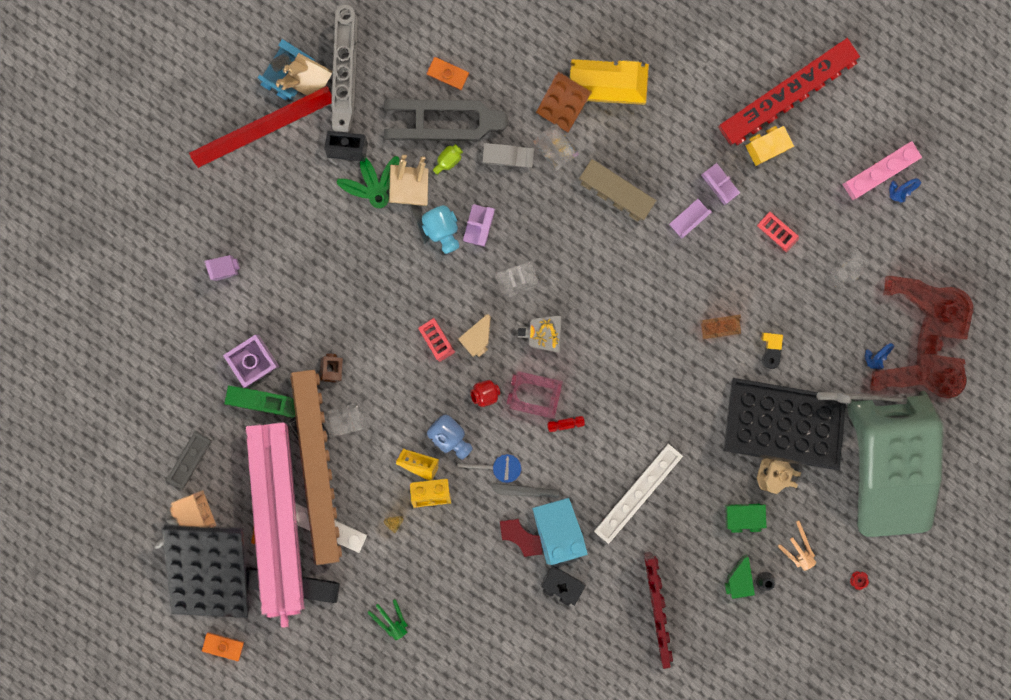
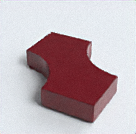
(514, 532)

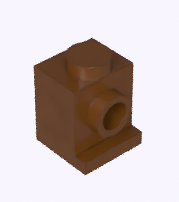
(336, 374)

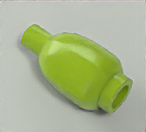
(448, 158)

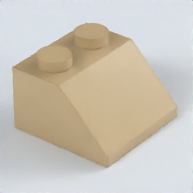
(477, 337)

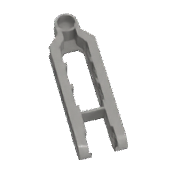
(344, 42)

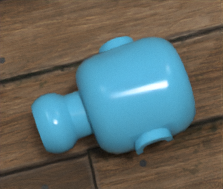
(440, 226)

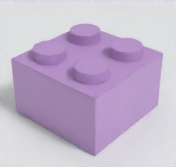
(251, 361)

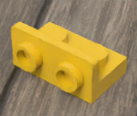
(430, 493)

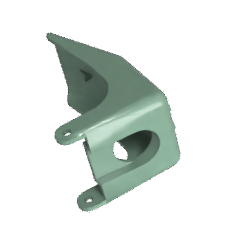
(897, 465)

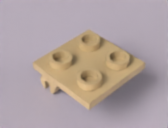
(304, 75)
(409, 184)

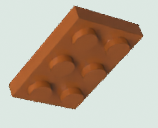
(563, 102)

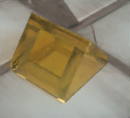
(393, 523)

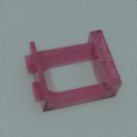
(516, 404)

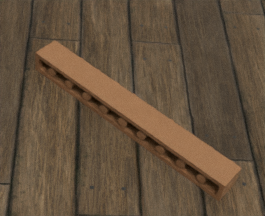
(314, 467)

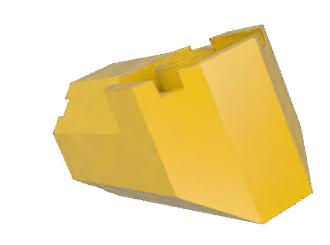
(610, 82)

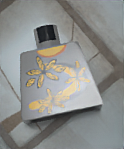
(543, 333)

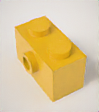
(769, 145)

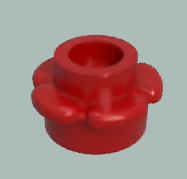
(864, 580)

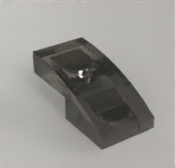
(280, 61)

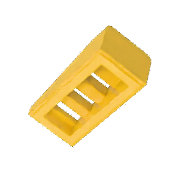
(429, 467)

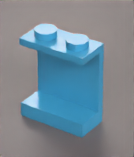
(270, 78)

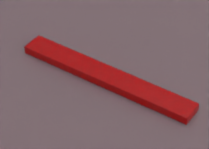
(261, 127)

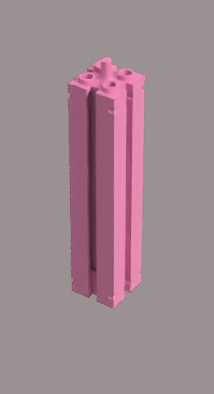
(275, 520)

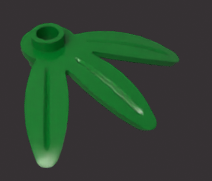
(374, 187)

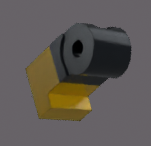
(773, 349)

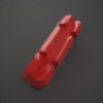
(566, 424)

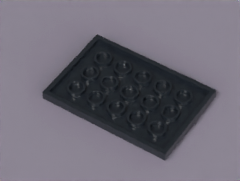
(784, 424)
(206, 570)

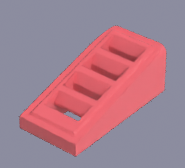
(794, 237)
(444, 354)

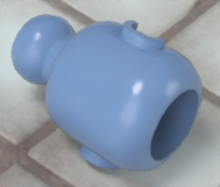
(448, 436)

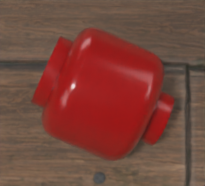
(485, 393)

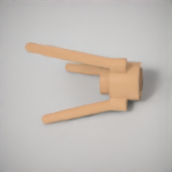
(805, 558)

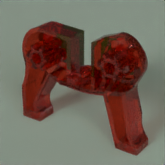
(947, 316)

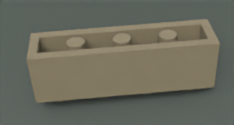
(617, 190)

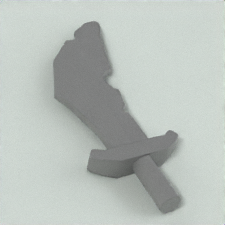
(846, 397)

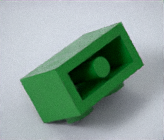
(745, 517)

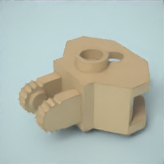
(777, 475)

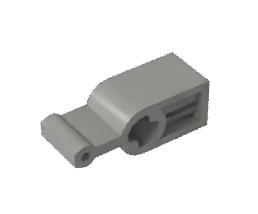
(507, 155)

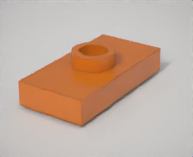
(448, 73)
(223, 646)

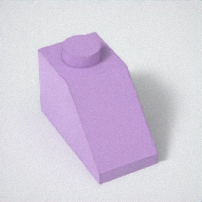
(222, 267)

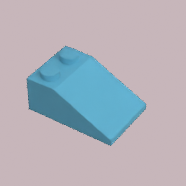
(559, 532)

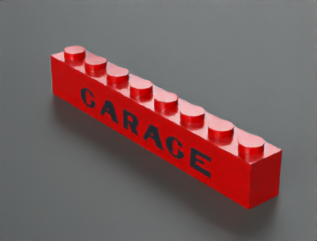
(789, 91)

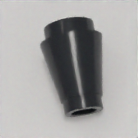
(761, 580)

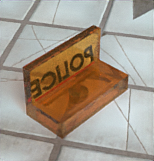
(720, 326)

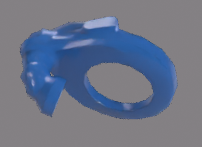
(901, 193)
(877, 361)

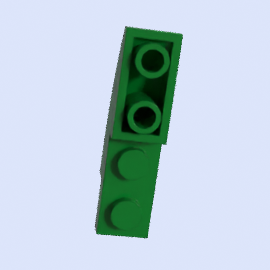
(260, 401)

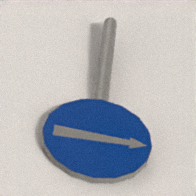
(505, 468)

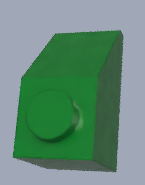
(740, 580)

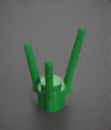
(396, 629)

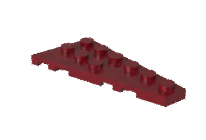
(658, 603)

